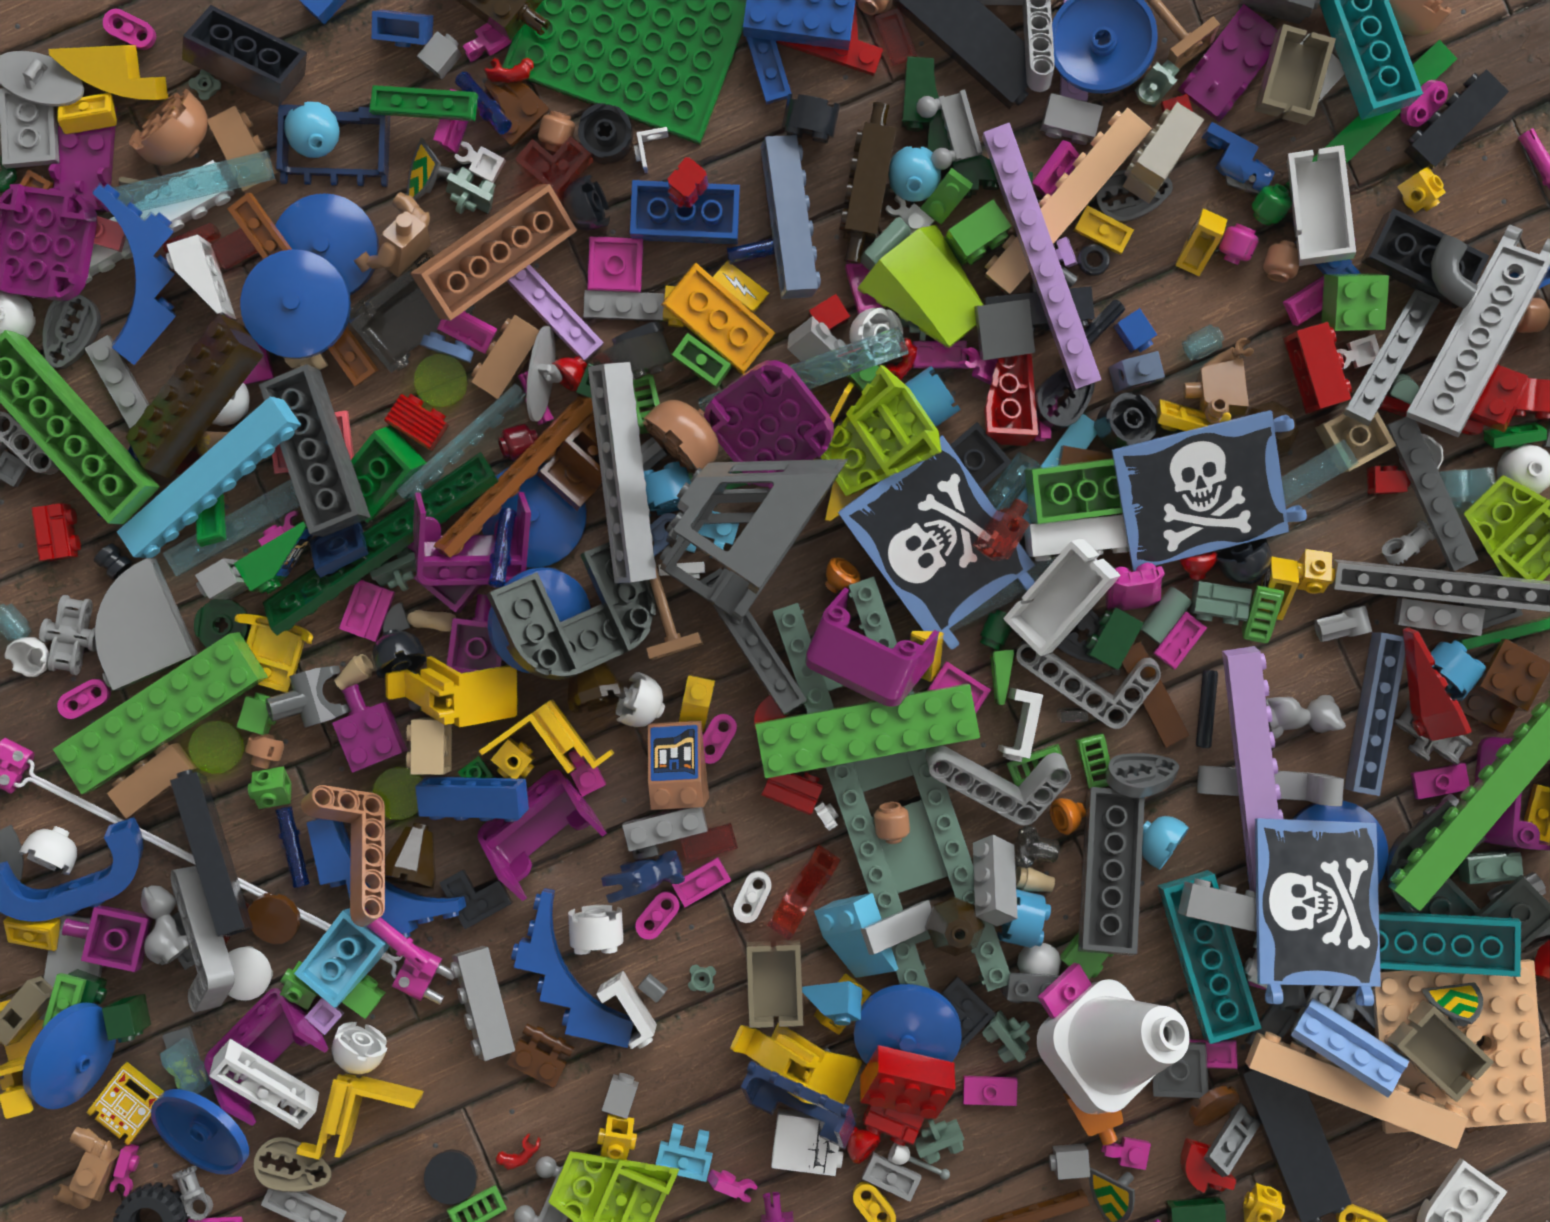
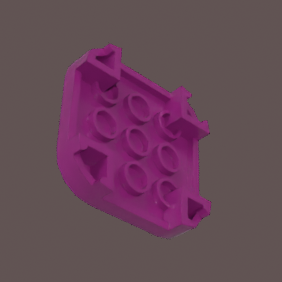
(45, 242)
(769, 418)

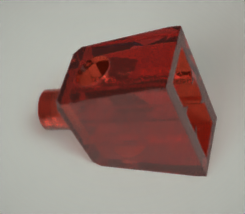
(1003, 532)

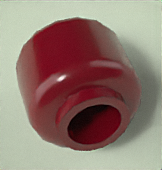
(516, 441)

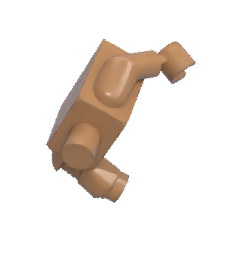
(402, 240)
(1222, 384)
(93, 1171)

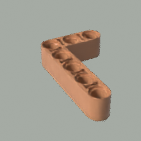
(361, 844)

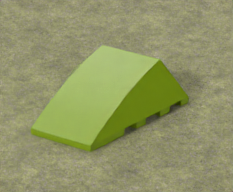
(925, 286)
(882, 434)
(1513, 528)
(611, 1189)

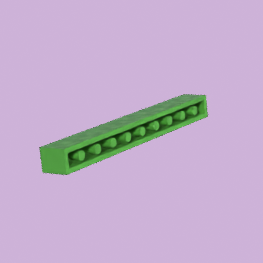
(1476, 812)

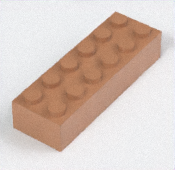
(494, 251)

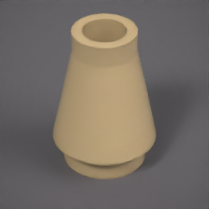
(355, 672)
(1032, 880)

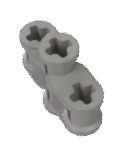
(68, 644)
(1448, 748)

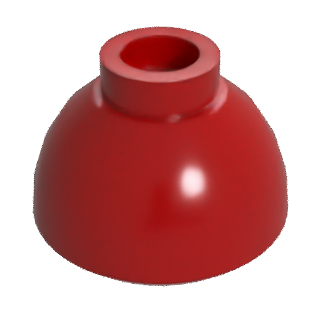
(571, 370)
(1199, 565)
(861, 1145)

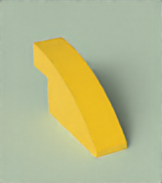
(111, 70)

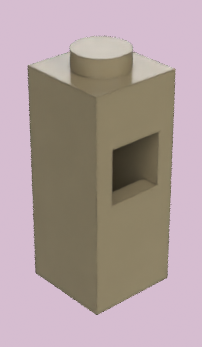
(24, 1010)

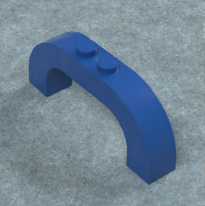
(91, 890)

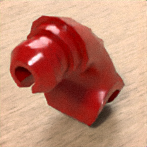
(517, 73)
(907, 362)
(512, 1161)

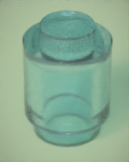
(1203, 342)
(13, 623)

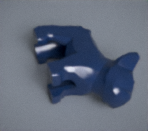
(644, 876)

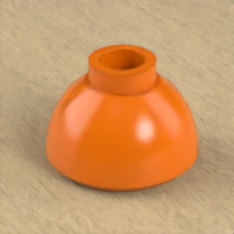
(840, 574)
(1066, 815)

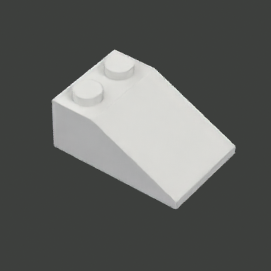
(199, 267)

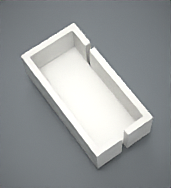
(1321, 206)
(1061, 597)

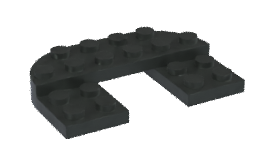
(583, 641)
(1516, 901)

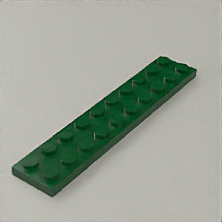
(383, 541)

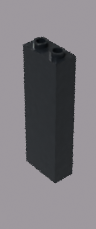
(975, 42)
(211, 853)
(1296, 1145)

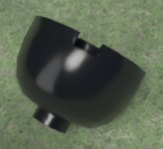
(586, 204)
(1245, 561)
(397, 652)

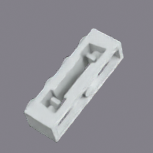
(264, 1084)

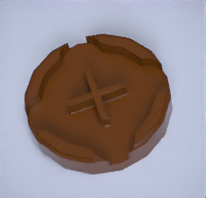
(274, 918)
(1214, 1105)

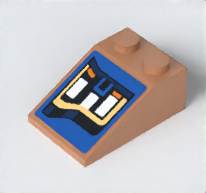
(676, 765)

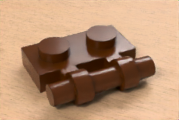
(537, 1062)

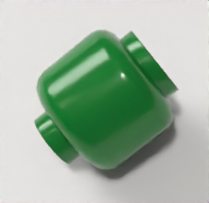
(1271, 204)

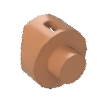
(264, 749)

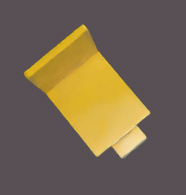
(457, 696)
(556, 733)
(799, 1060)
(14, 1099)
(345, 1105)

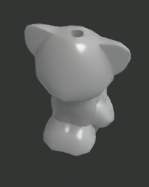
(1320, 714)
(164, 941)

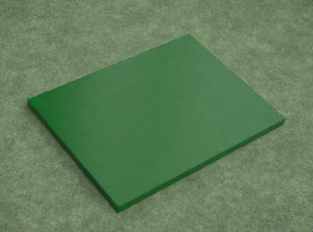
(645, 56)

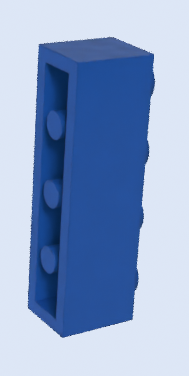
(472, 798)

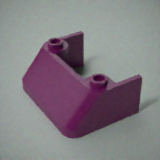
(473, 563)
(863, 663)
(551, 807)
(1508, 828)
(266, 1032)

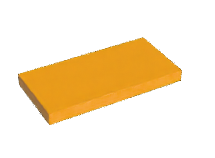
(718, 318)

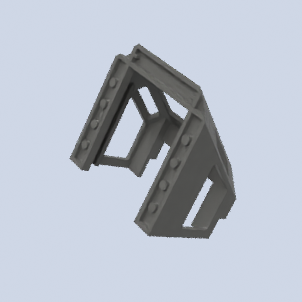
(766, 536)

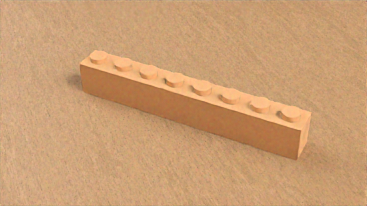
(1072, 193)
(1324, 1078)

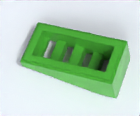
(646, 380)
(1262, 630)
(1001, 669)
(1090, 740)
(1012, 765)
(452, 1211)

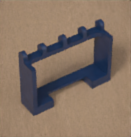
(360, 117)
(767, 1088)

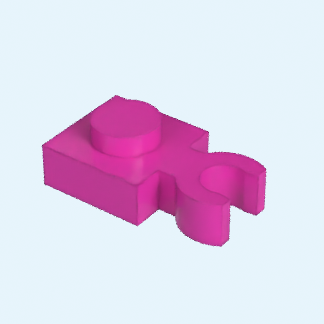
(982, 369)

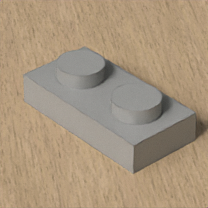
(891, 1177)

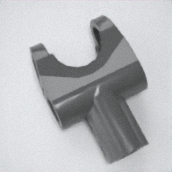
(306, 698)

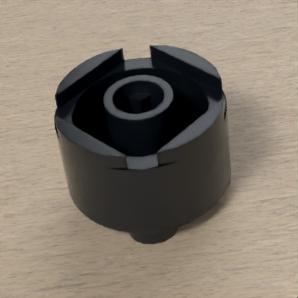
(810, 117)
(613, 120)
(1126, 421)

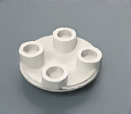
(251, 973)

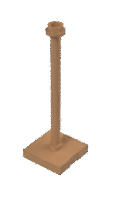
(1190, 43)
(673, 642)

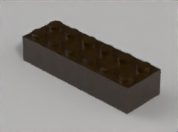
(194, 396)

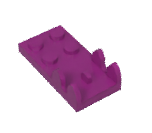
(1230, 63)
(84, 162)

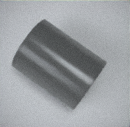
(652, 988)

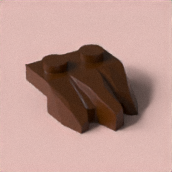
(519, 106)

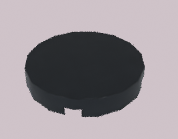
(450, 1176)

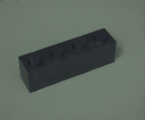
(1456, 120)
(1081, 297)

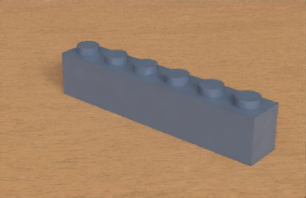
(789, 217)
(1375, 714)

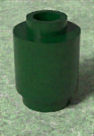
(995, 630)

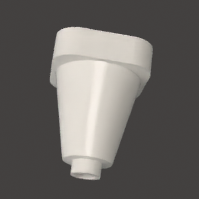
(1110, 1046)

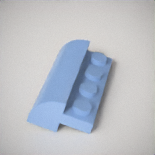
(1350, 1047)

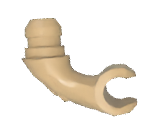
(434, 620)

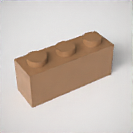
(237, 140)
(506, 357)
(149, 779)

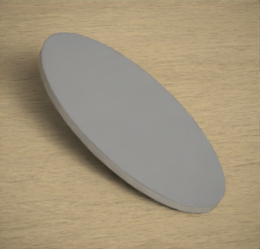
(39, 79)
(541, 373)

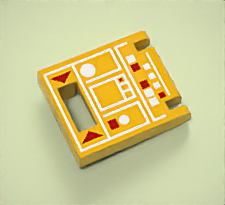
(123, 1109)

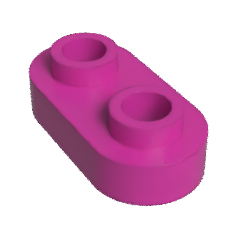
(131, 29)
(1426, 104)
(85, 698)
(717, 738)
(657, 914)

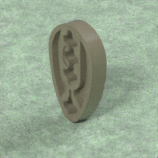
(282, 1181)

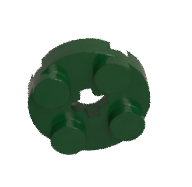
(213, 612)

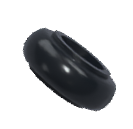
(1101, 251)

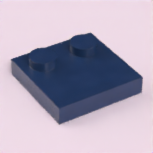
(338, 549)

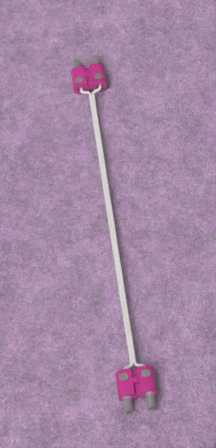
(17, 759)

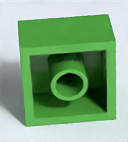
(978, 232)
(1355, 301)

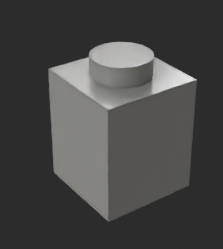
(440, 54)
(620, 1095)
(1070, 1161)

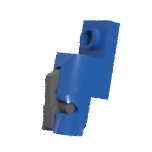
(1237, 160)

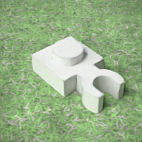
(483, 164)
(913, 217)
(1360, 352)
(693, 569)
(827, 814)

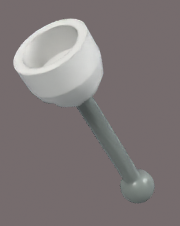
(900, 1154)

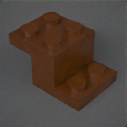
(576, 467)
(1506, 686)

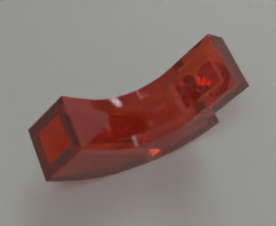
(803, 891)

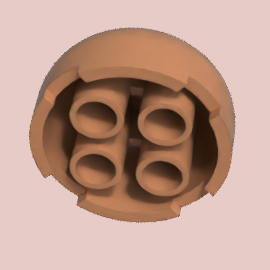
(1419, 16)
(173, 135)
(683, 434)

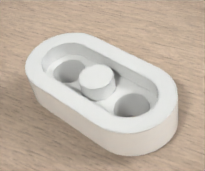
(752, 896)

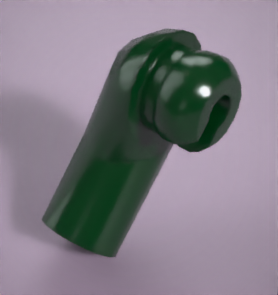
(7, 177)

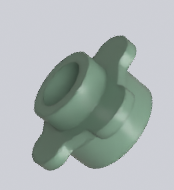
(208, 91)
(696, 983)

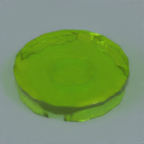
(440, 380)
(216, 747)
(398, 792)

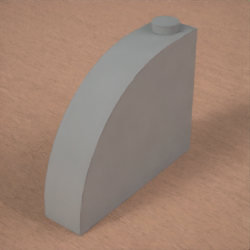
(140, 627)

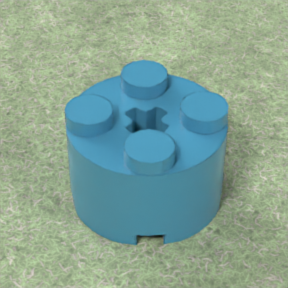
(933, 396)
(664, 487)
(1457, 668)
(1028, 927)

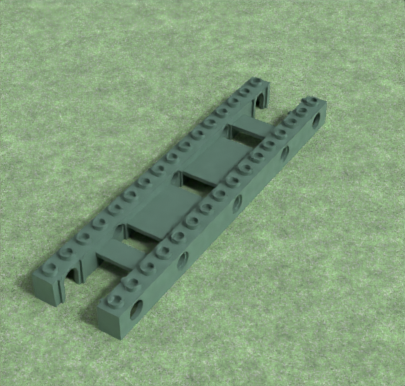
(935, 840)

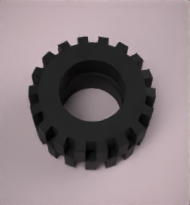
(154, 1197)

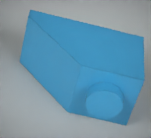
(836, 1001)

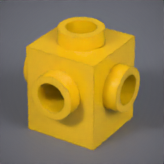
(1422, 190)
(1315, 571)
(504, 756)
(617, 1137)
(1263, 1204)

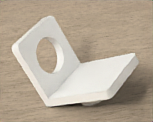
(648, 136)

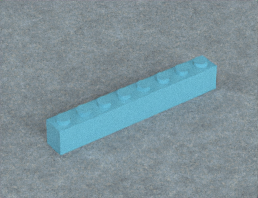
(209, 478)

